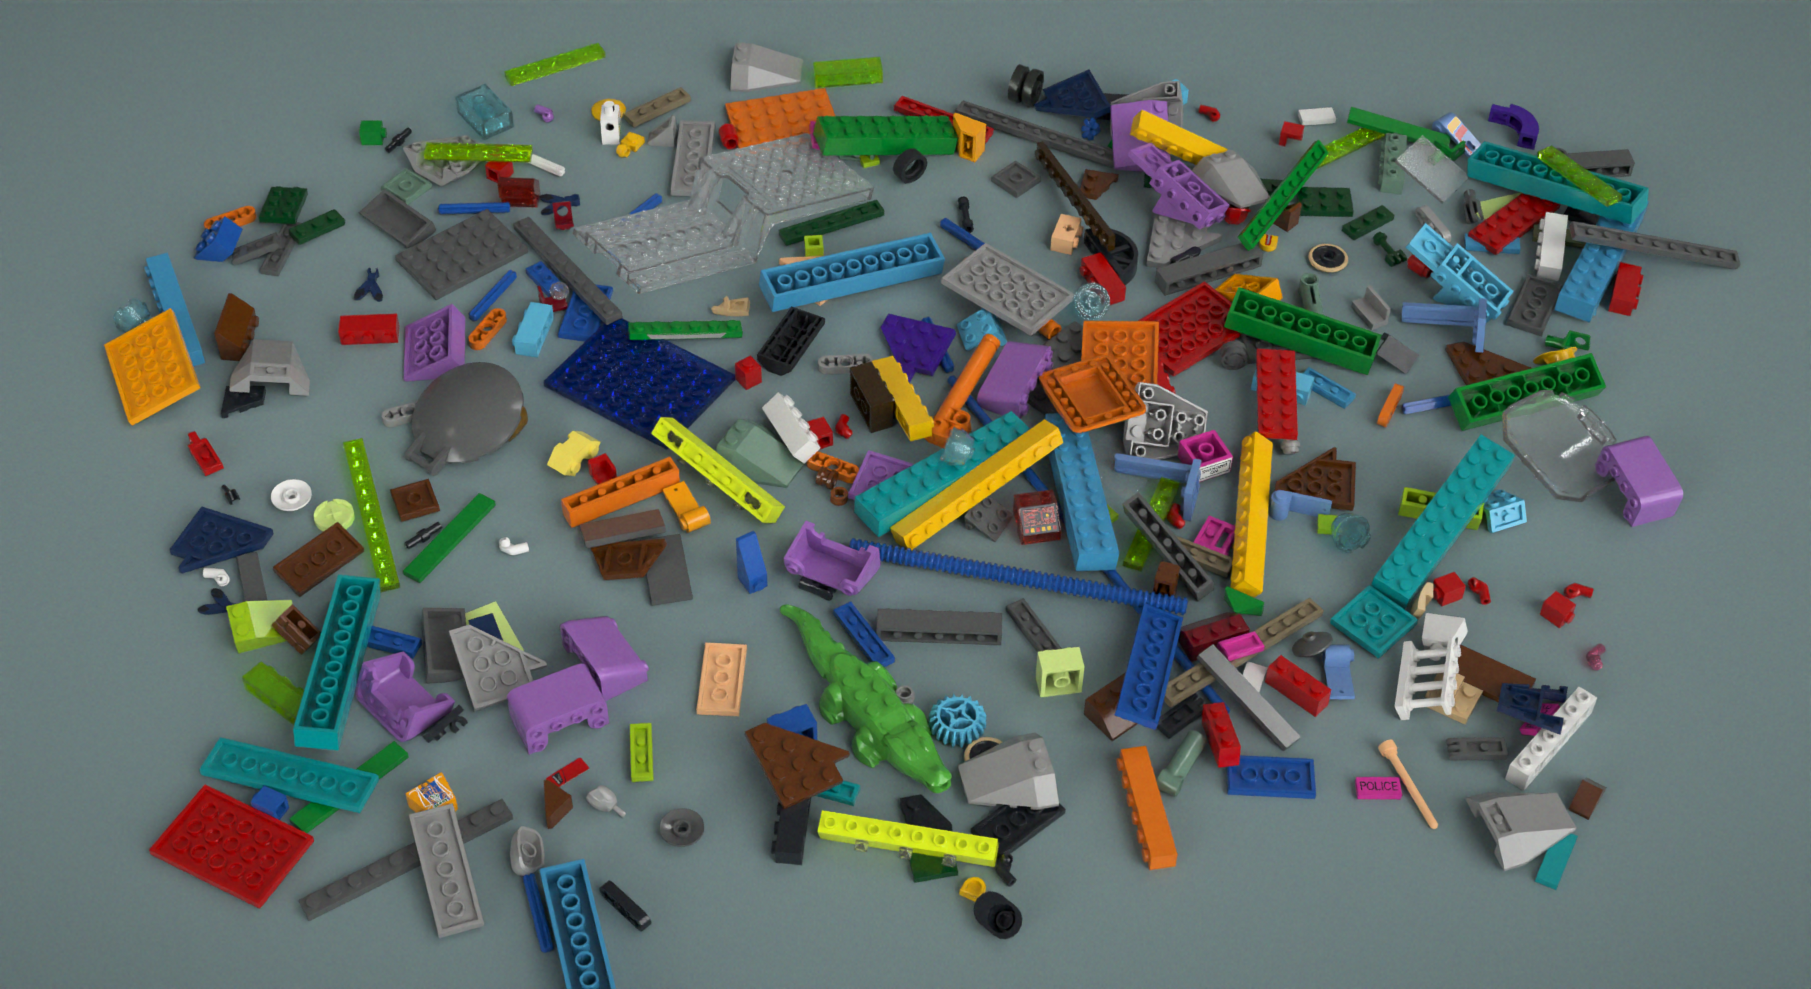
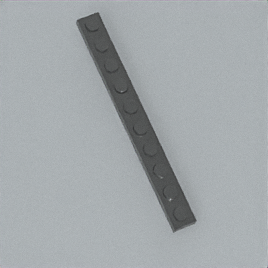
(1037, 133)
(1654, 245)
(568, 270)
(396, 864)

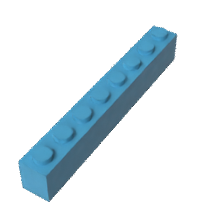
(170, 296)

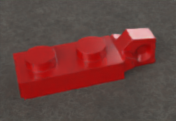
(204, 454)

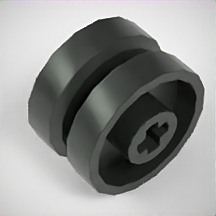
(1025, 85)

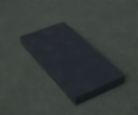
(1016, 825)

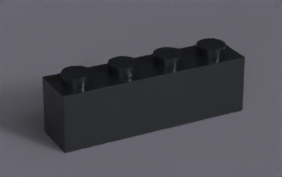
(791, 833)

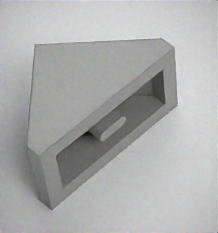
(664, 134)

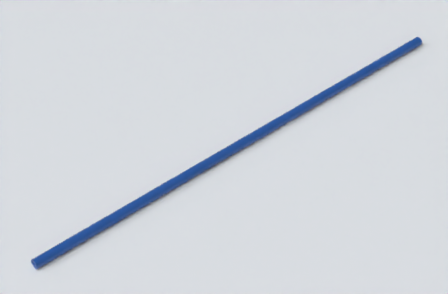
(1116, 579)

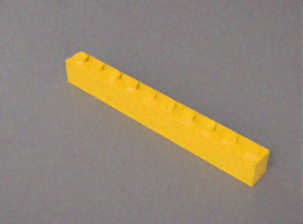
(976, 485)
(1252, 515)

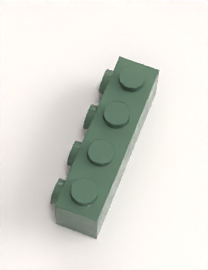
(1391, 174)

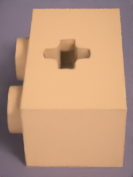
(1066, 234)

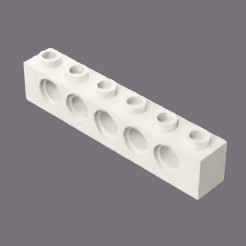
(1546, 743)

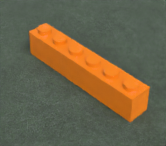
(620, 492)
(1147, 808)

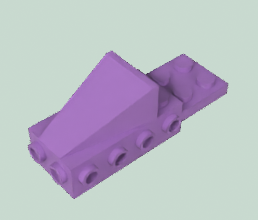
(1182, 195)

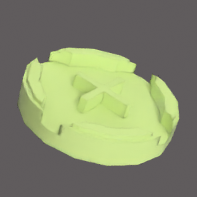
(332, 512)

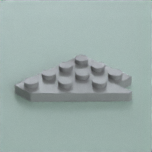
(1175, 237)
(491, 665)

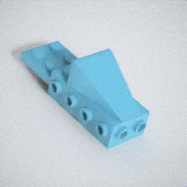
(1453, 271)

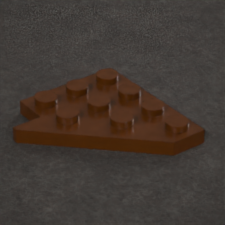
(1480, 366)
(795, 763)

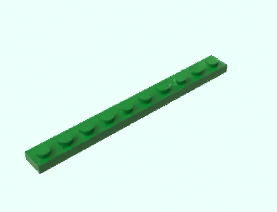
(1283, 195)

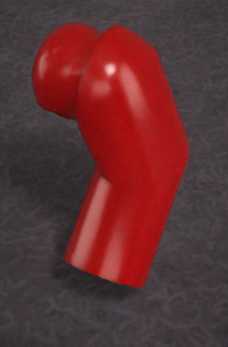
(1211, 112)
(842, 428)
(1174, 517)

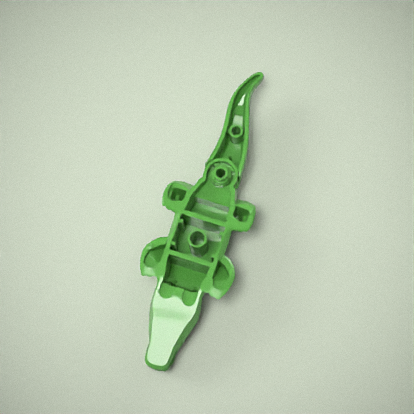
(868, 701)

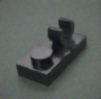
(438, 730)

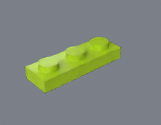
(641, 752)

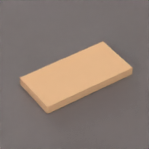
(722, 679)

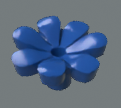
(1091, 129)

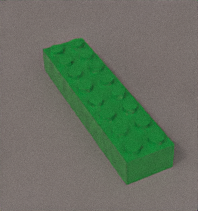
(885, 135)
(1303, 331)
(1487, 400)

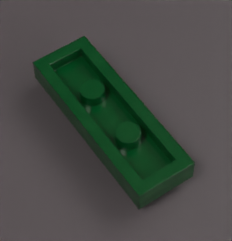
(1368, 222)
(316, 227)

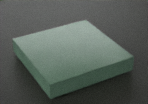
(407, 186)

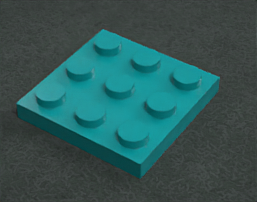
(1374, 621)

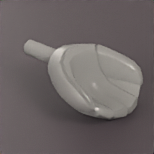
(604, 800)

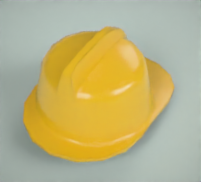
(1555, 356)

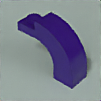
(1520, 120)

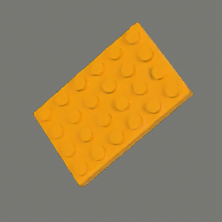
(151, 366)

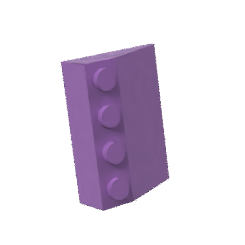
(1121, 124)
(434, 344)

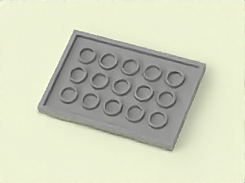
(1008, 289)

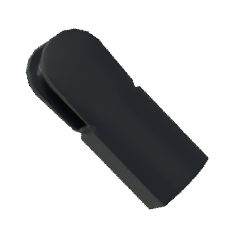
(1190, 253)
(816, 588)

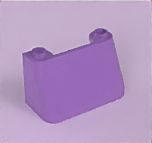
(831, 562)
(605, 654)
(397, 698)

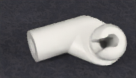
(512, 549)
(219, 575)

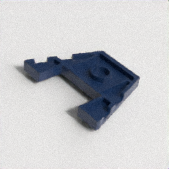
(1526, 704)

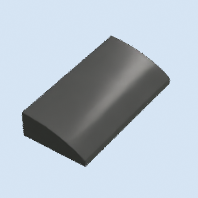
(398, 219)
(439, 653)

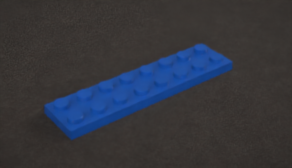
(1149, 667)

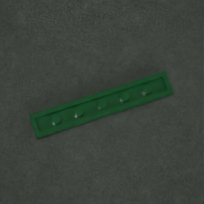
(831, 222)

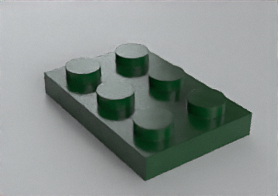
(1325, 202)
(283, 205)

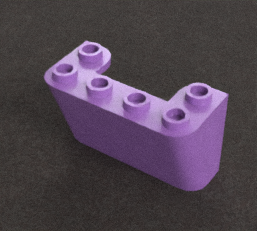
(1014, 377)

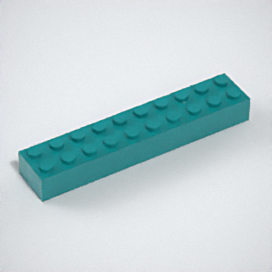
(1533, 177)
(909, 489)
(1442, 521)
(337, 663)

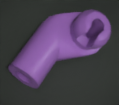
(547, 113)

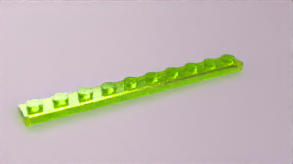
(371, 515)

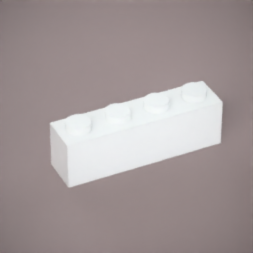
(1551, 246)
(791, 427)

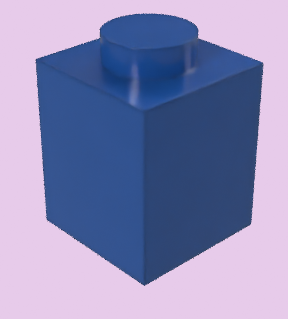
(270, 802)

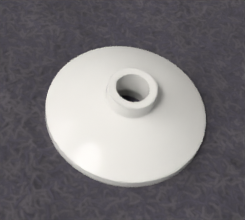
(291, 495)

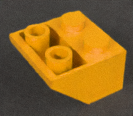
(971, 137)

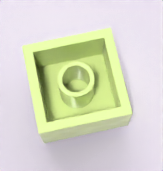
(1059, 671)

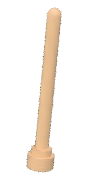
(1389, 750)

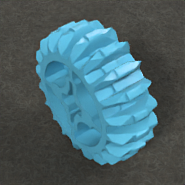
(956, 715)

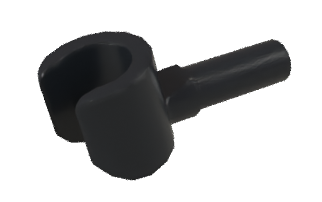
(230, 495)

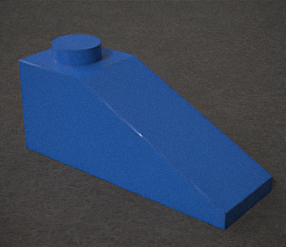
(750, 563)

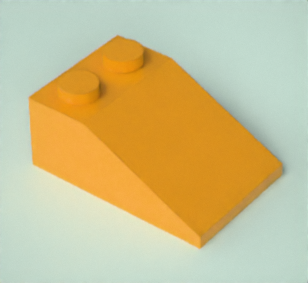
(1262, 285)

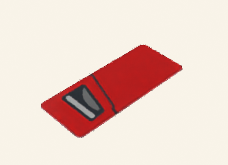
(568, 772)

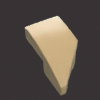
(734, 307)
(1422, 600)

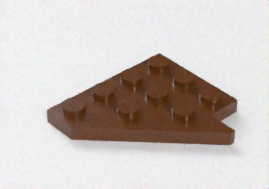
(1324, 479)

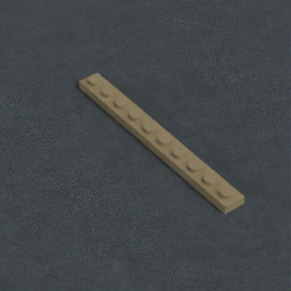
(1269, 634)

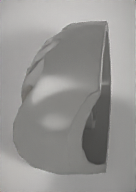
(526, 851)

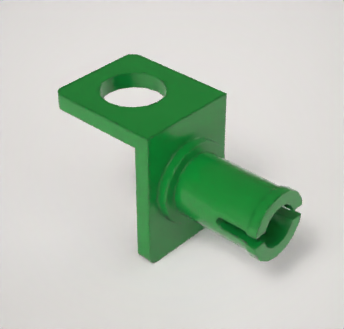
(1451, 153)
(1568, 341)

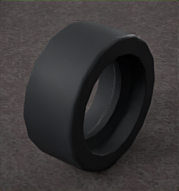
(904, 161)

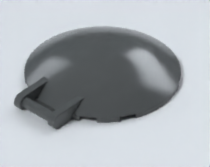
(465, 415)

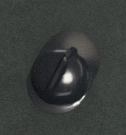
(997, 915)

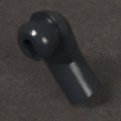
(1003, 869)

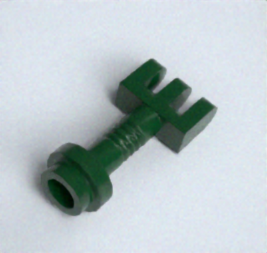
(1392, 257)

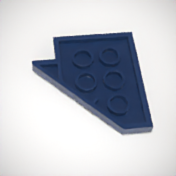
(1075, 96)
(216, 538)

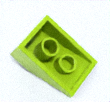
(253, 621)

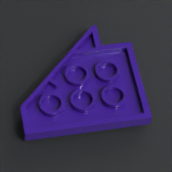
(916, 343)

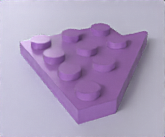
(875, 470)

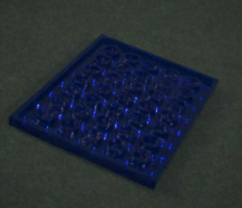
(638, 380)

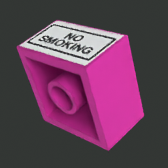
(1210, 450)

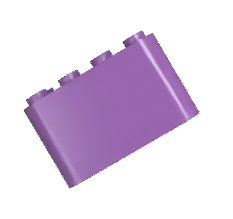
(1643, 478)
(555, 704)

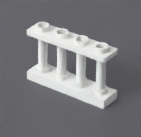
(1410, 671)

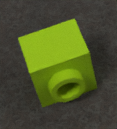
(813, 245)

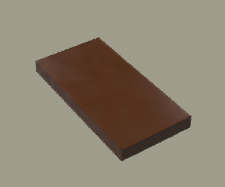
(318, 559)
(1488, 673)

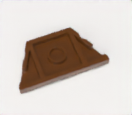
(627, 558)

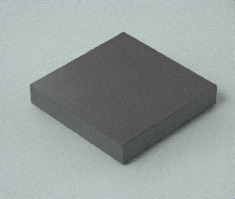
(1016, 179)

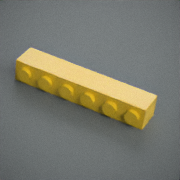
(1172, 138)
(908, 406)

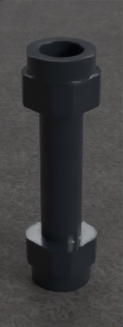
(963, 205)

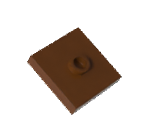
(415, 500)

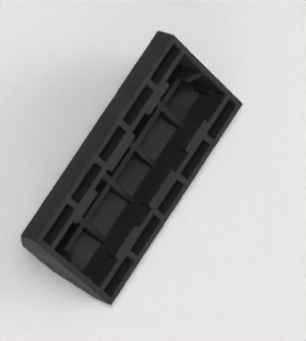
(789, 341)

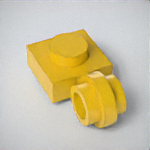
(629, 143)

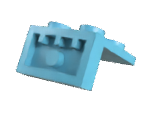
(977, 325)
(1504, 510)

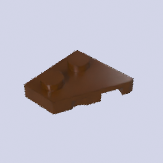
(1096, 183)

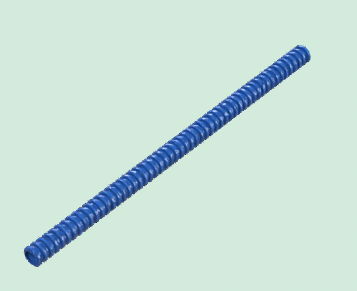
(1025, 577)

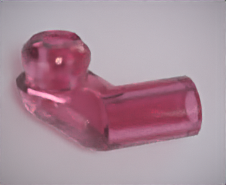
(1593, 657)

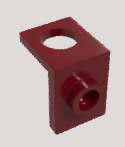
(566, 221)
(556, 304)

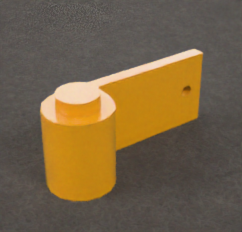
(686, 508)

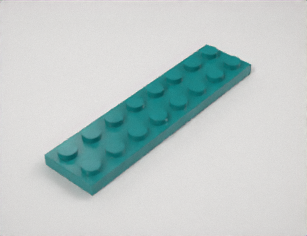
(290, 774)

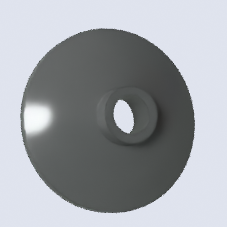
(1312, 644)
(681, 820)

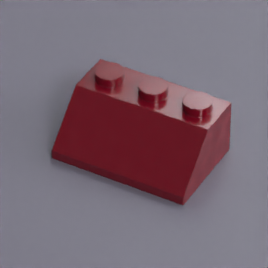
(1202, 634)

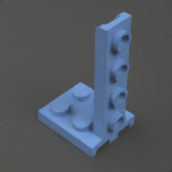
(1449, 315)
(1159, 468)

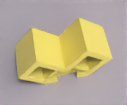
(568, 456)

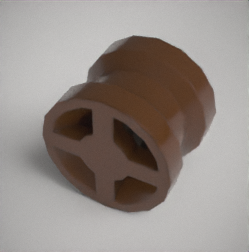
(827, 477)

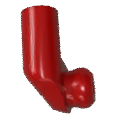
(1481, 589)
(1575, 590)

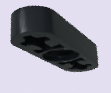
(625, 905)

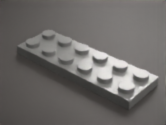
(693, 142)
(446, 870)

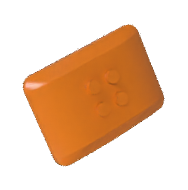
(1091, 394)

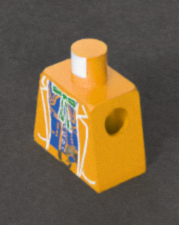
(431, 794)

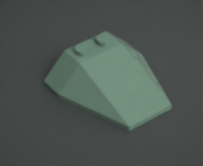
(759, 454)

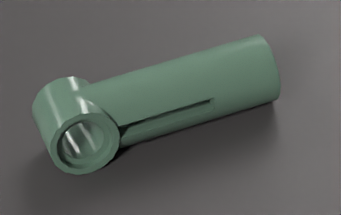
(1310, 293)
(1173, 776)

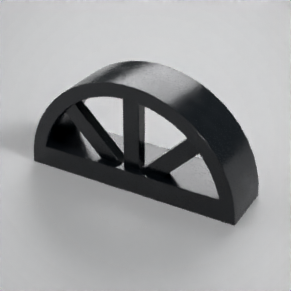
(1123, 244)

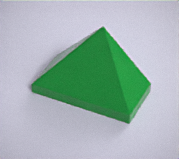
(1243, 603)

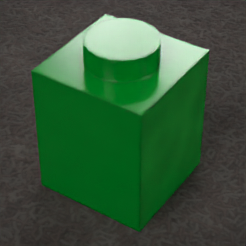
(372, 132)

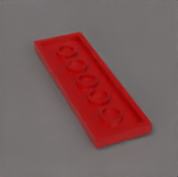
(1511, 222)
(1276, 394)

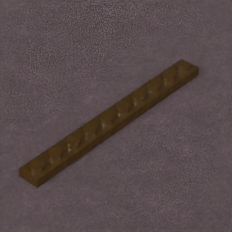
(1075, 196)

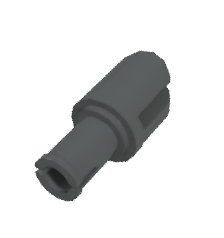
(1472, 206)

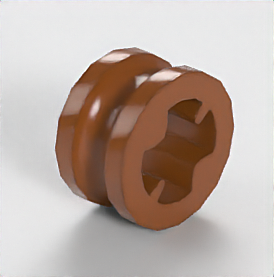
(839, 501)

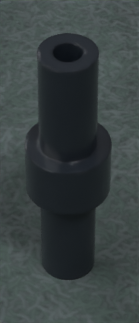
(398, 140)
(423, 535)

